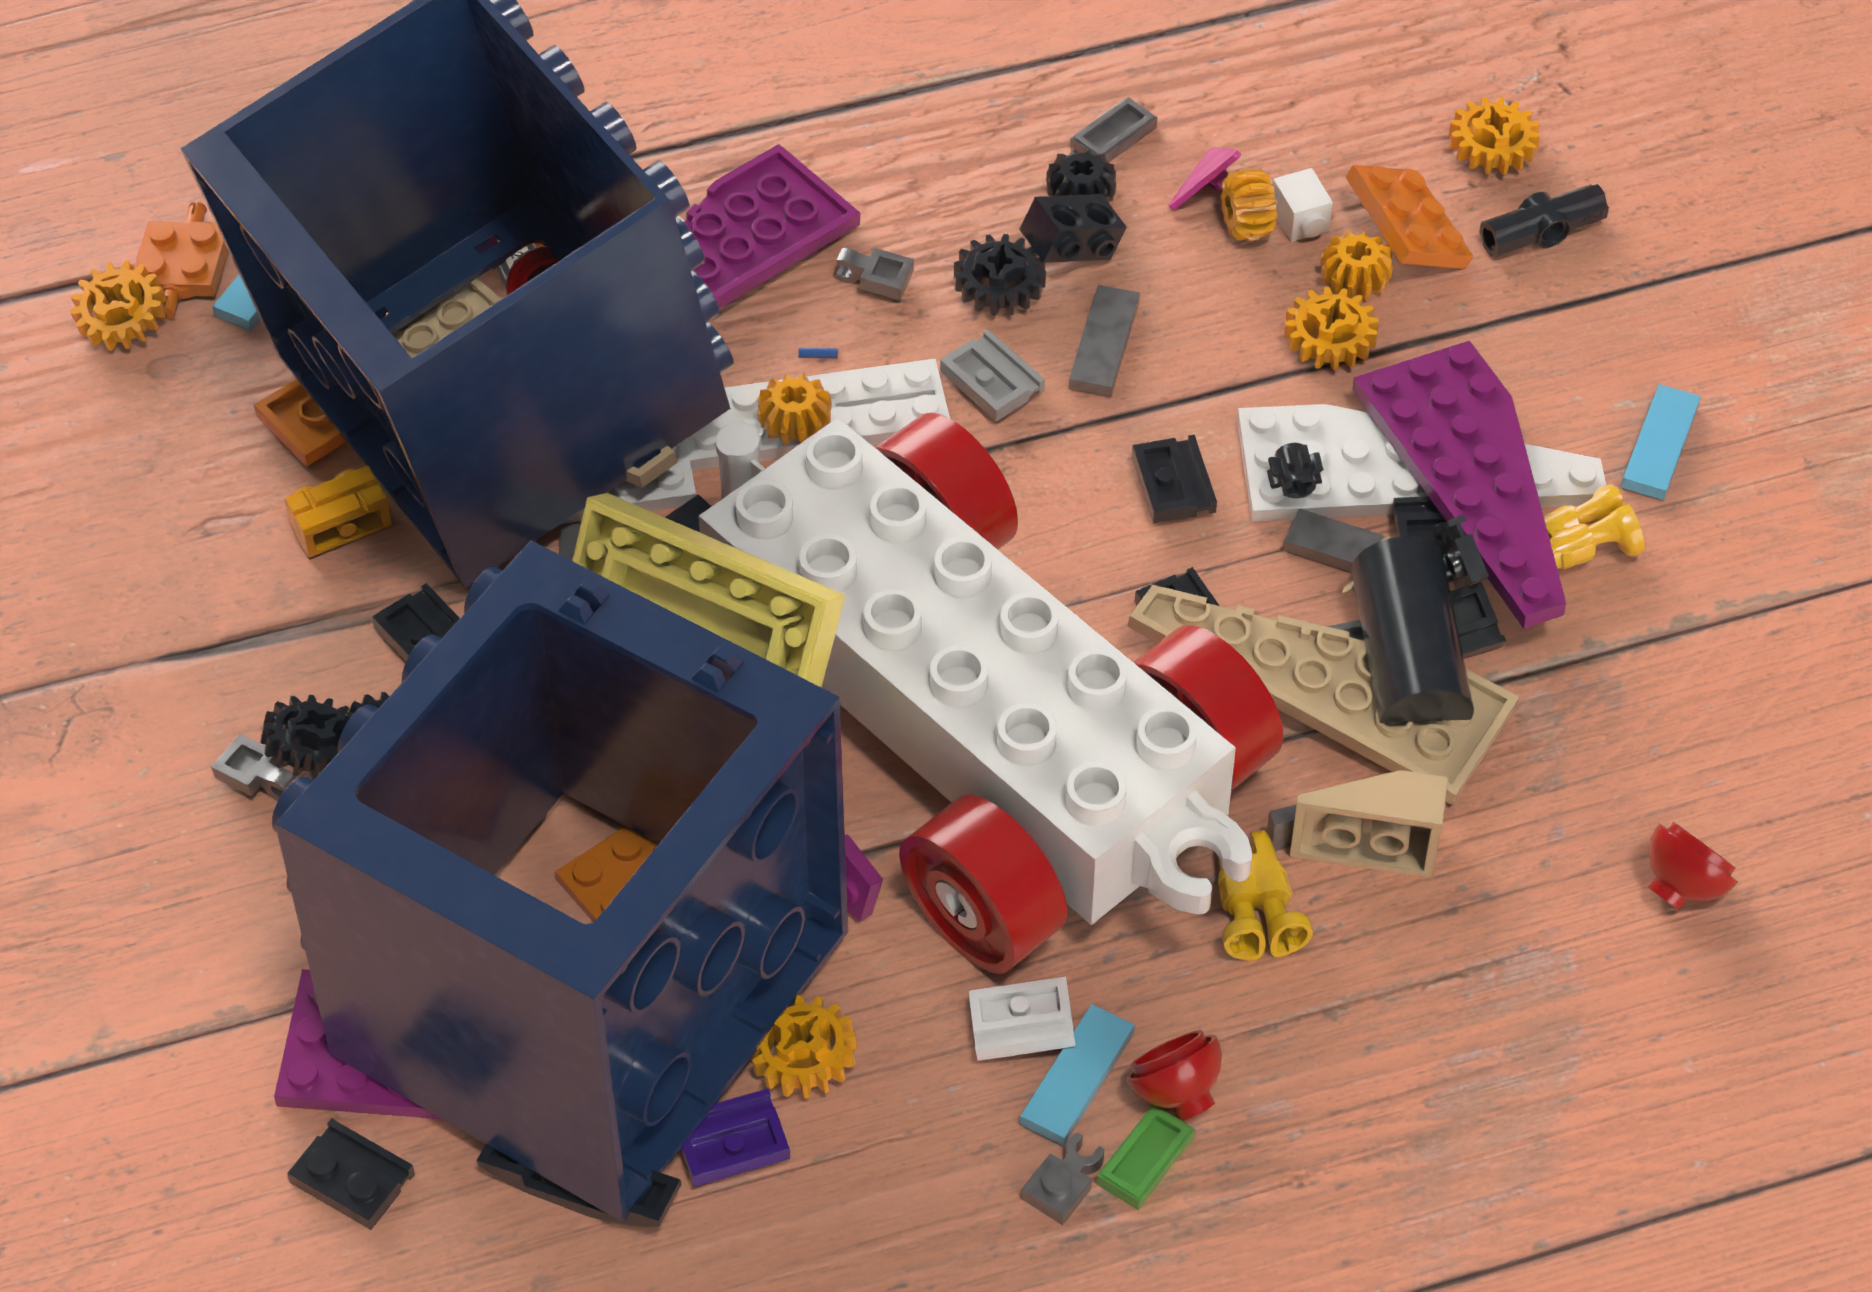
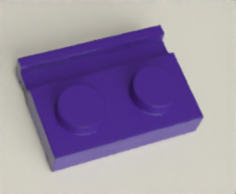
(736, 1139)

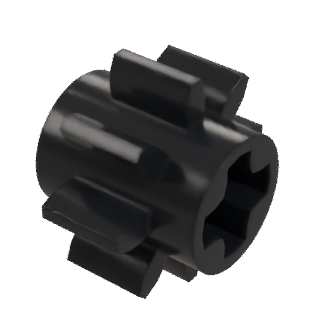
(1295, 470)

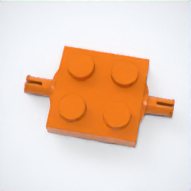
(184, 256)

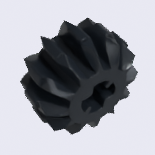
(1081, 175)

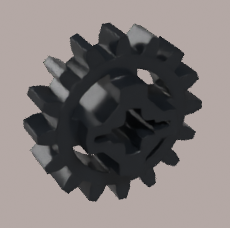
(999, 274)
(303, 734)

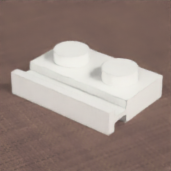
(1021, 1018)

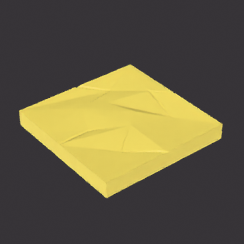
(712, 584)

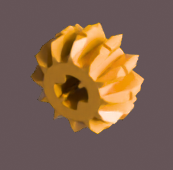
(1248, 204)
(1356, 264)
(793, 408)

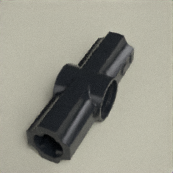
(1544, 219)

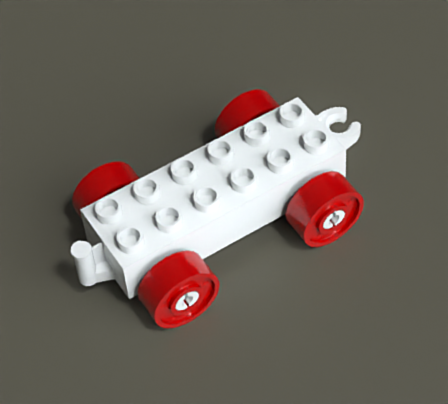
(1050, 743)

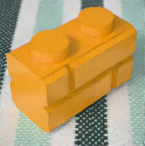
(337, 511)

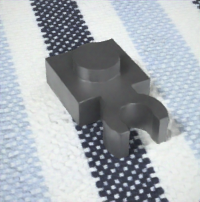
(1062, 1184)

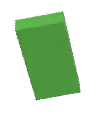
(1145, 1156)

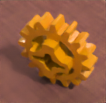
(1494, 135)
(118, 305)
(1331, 328)
(803, 1046)

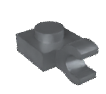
(879, 273)
(248, 769)

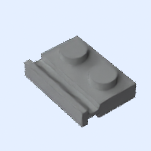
(992, 375)

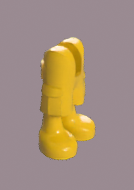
(1576, 543)
(1268, 891)

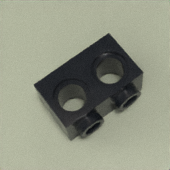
(1072, 228)

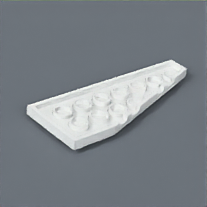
(1365, 470)

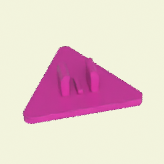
(1209, 170)

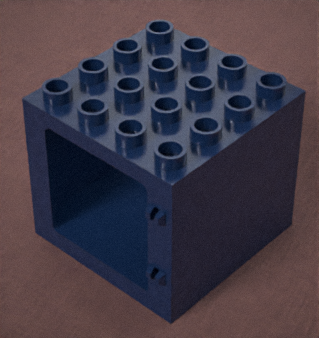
(387, 193)
(497, 1011)

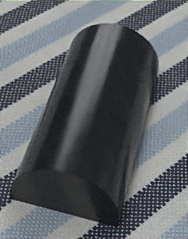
(1411, 632)

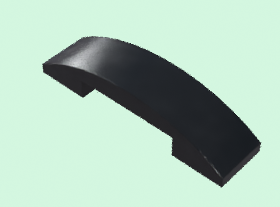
(647, 1213)

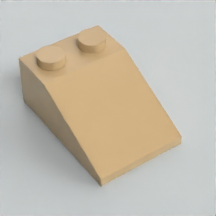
(1374, 823)

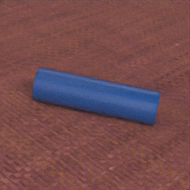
(818, 353)

